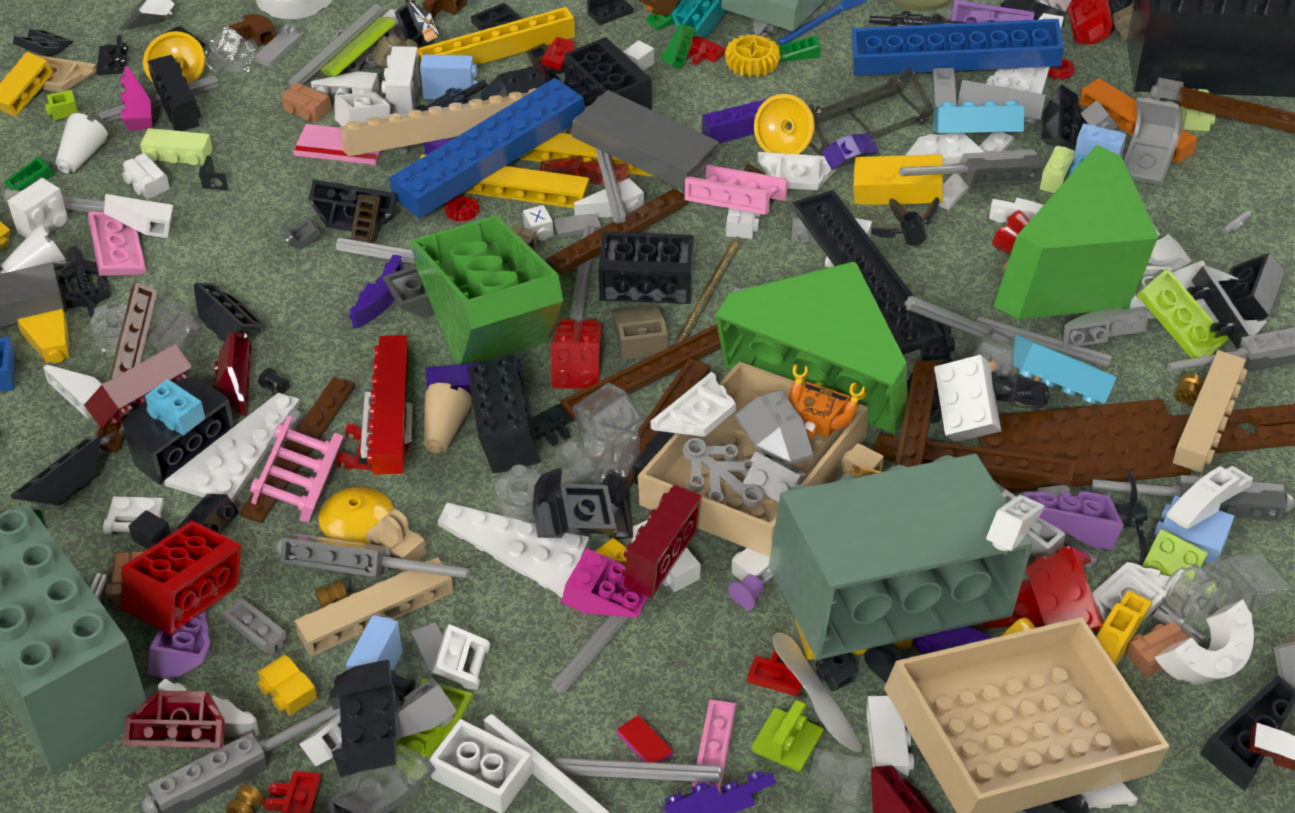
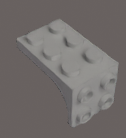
(1153, 140)

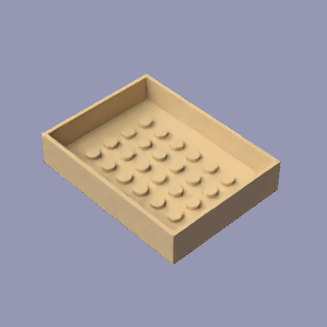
(732, 518)
(1025, 718)

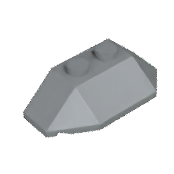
(775, 428)

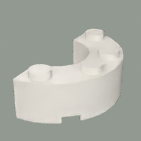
(292, 8)
(1168, 253)
(1228, 651)

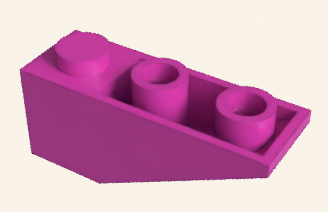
(137, 103)

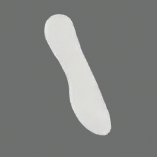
(823, 703)

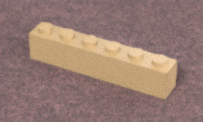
(1209, 412)
(385, 599)

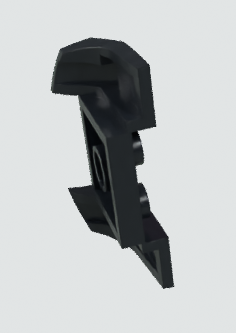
(581, 507)
(366, 717)

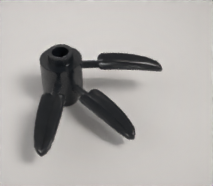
(911, 223)
(1134, 515)

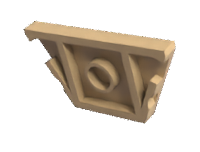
(66, 73)

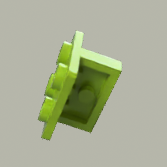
(1172, 553)
(788, 737)

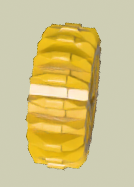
(752, 55)

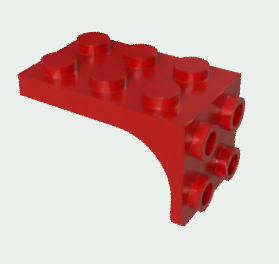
(575, 353)
(1063, 588)

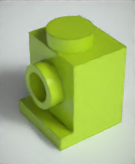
(61, 105)

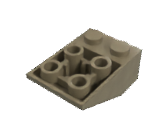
(639, 331)

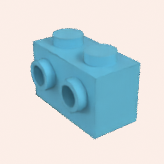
(174, 407)

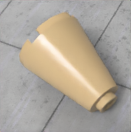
(443, 415)

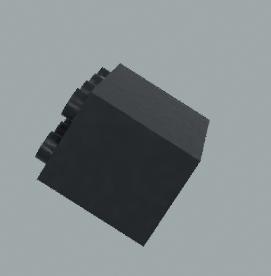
(1214, 45)

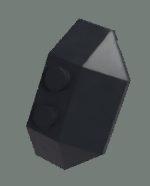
(517, 81)
(1062, 119)
(338, 202)
(224, 312)
(63, 476)

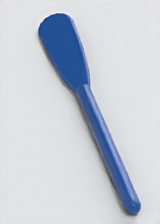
(843, 5)

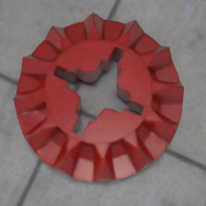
(1067, 70)
(465, 213)

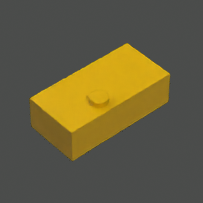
(879, 180)

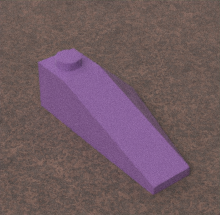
(976, 12)
(1086, 516)
(180, 652)

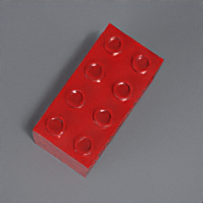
(180, 577)

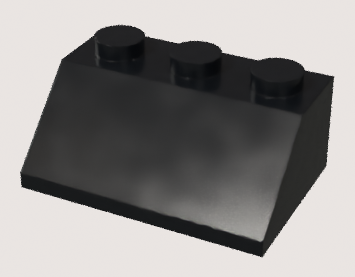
(1256, 286)

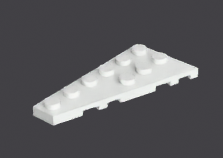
(236, 455)
(517, 544)

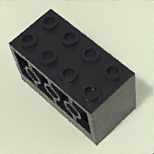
(605, 67)
(646, 267)
(503, 414)

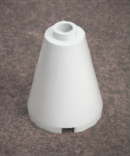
(79, 142)
(34, 251)

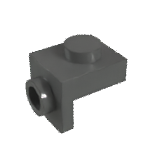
(301, 234)

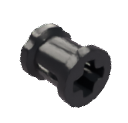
(274, 381)
(401, 685)

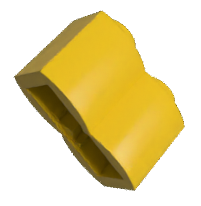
(286, 685)

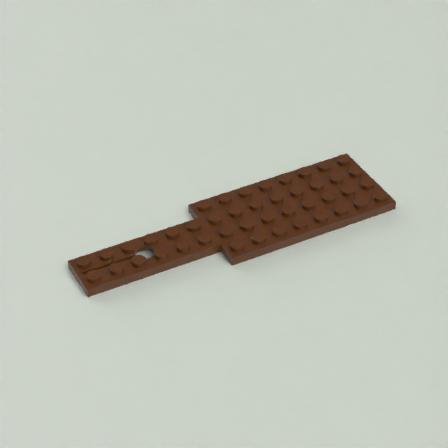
(1126, 438)

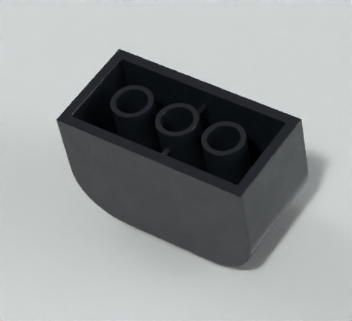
(164, 451)

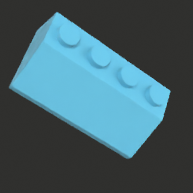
(978, 118)
(1062, 370)

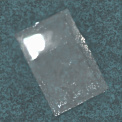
(385, 787)

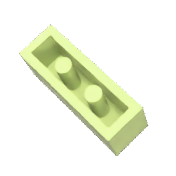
(176, 146)

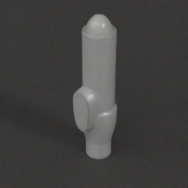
(1237, 222)

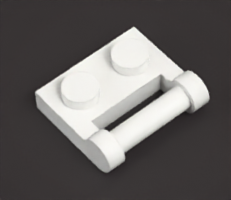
(128, 510)
(453, 655)

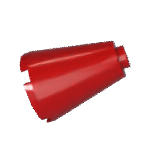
(1006, 236)

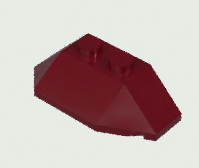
(234, 371)
(176, 721)
(895, 793)

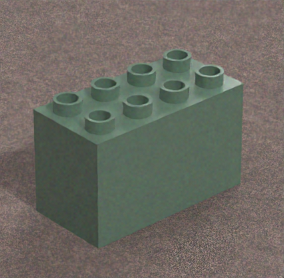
(894, 555)
(60, 651)

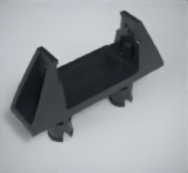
(1210, 286)

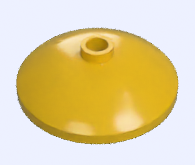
(184, 50)
(773, 120)
(353, 512)

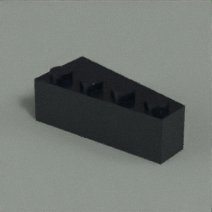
(174, 93)
(1230, 744)

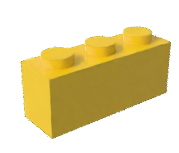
(23, 83)

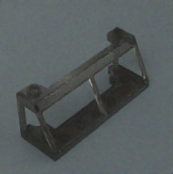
(847, 106)

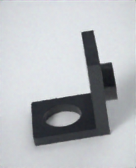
(206, 173)

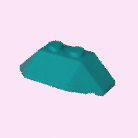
(699, 14)

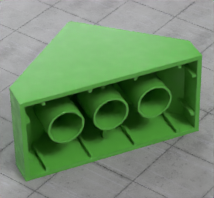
(1081, 246)
(487, 289)
(822, 324)

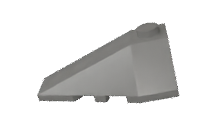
(424, 709)

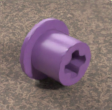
(746, 591)

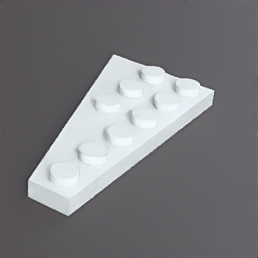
(1025, 79)

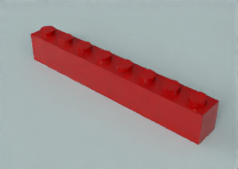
(388, 405)

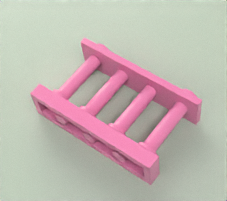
(736, 189)
(313, 485)

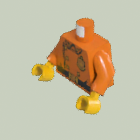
(821, 407)

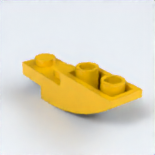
(1122, 625)

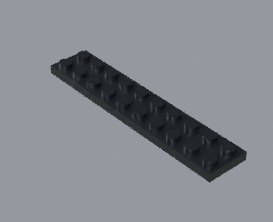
(847, 242)

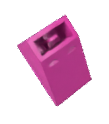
(599, 588)

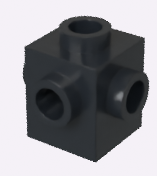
(837, 670)

